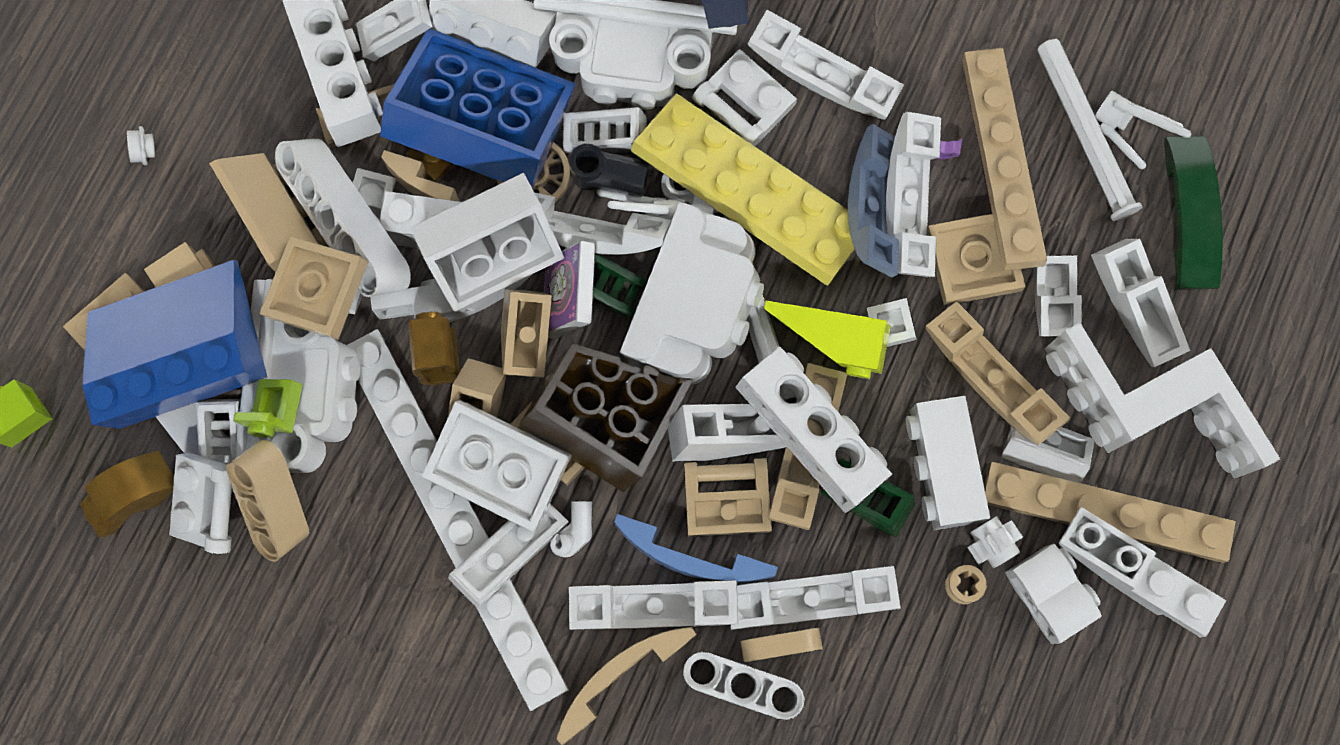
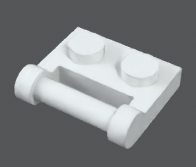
(752, 90)
(201, 503)

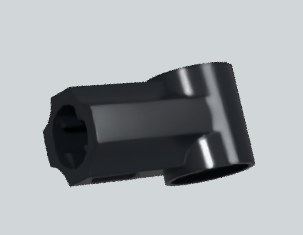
(613, 171)

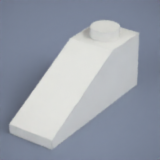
(719, 432)

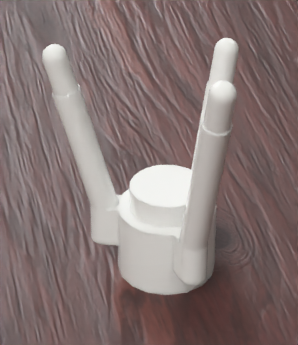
(1118, 112)
(651, 206)

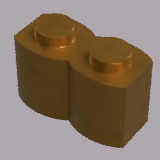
(433, 349)

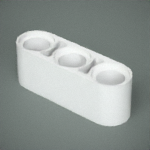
(764, 686)

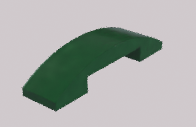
(1197, 212)

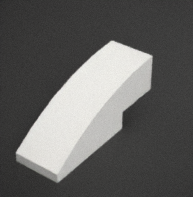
(1141, 301)

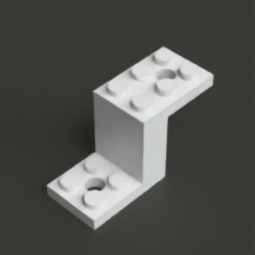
(1193, 384)

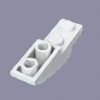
(428, 299)
(1139, 574)

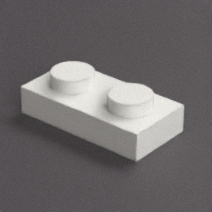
(392, 27)

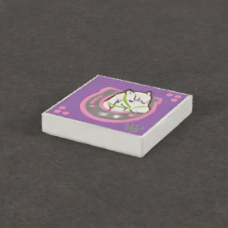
(571, 289)

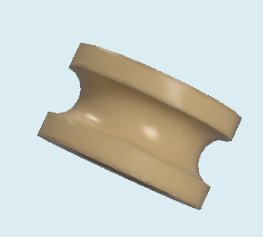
(953, 580)

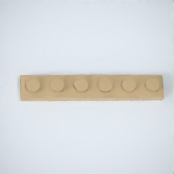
(1004, 160)
(1137, 517)

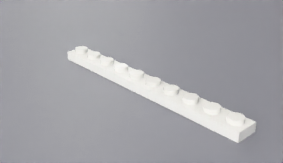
(454, 520)

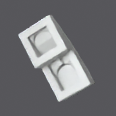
(1056, 295)

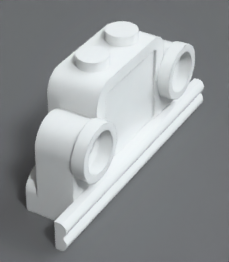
(632, 47)
(695, 295)
(327, 393)

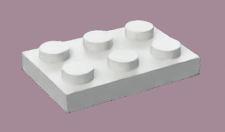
(496, 465)

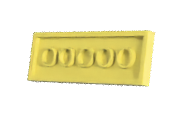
(748, 187)

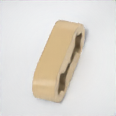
(781, 645)

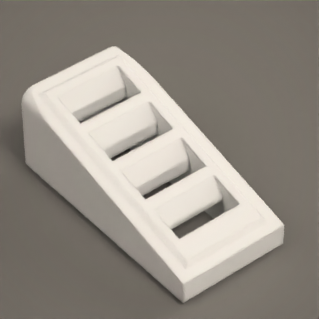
(605, 118)
(206, 426)

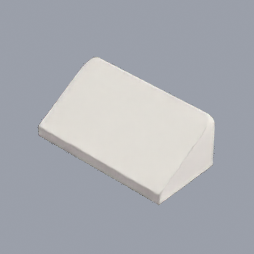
(1060, 455)

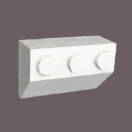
(487, 242)

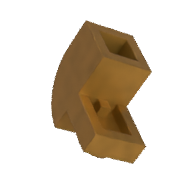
(125, 490)

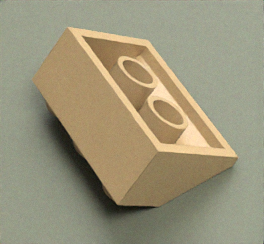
(265, 204)

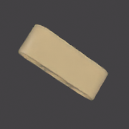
(268, 500)

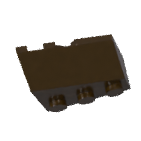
(605, 413)

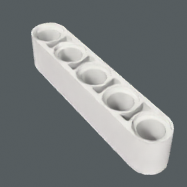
(342, 214)

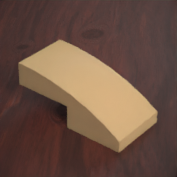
(412, 177)

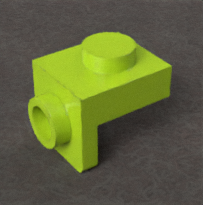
(272, 409)

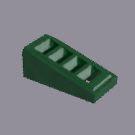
(622, 275)
(876, 518)

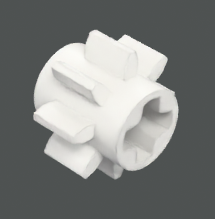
(995, 542)

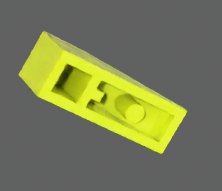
(845, 338)

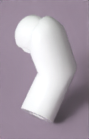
(577, 533)

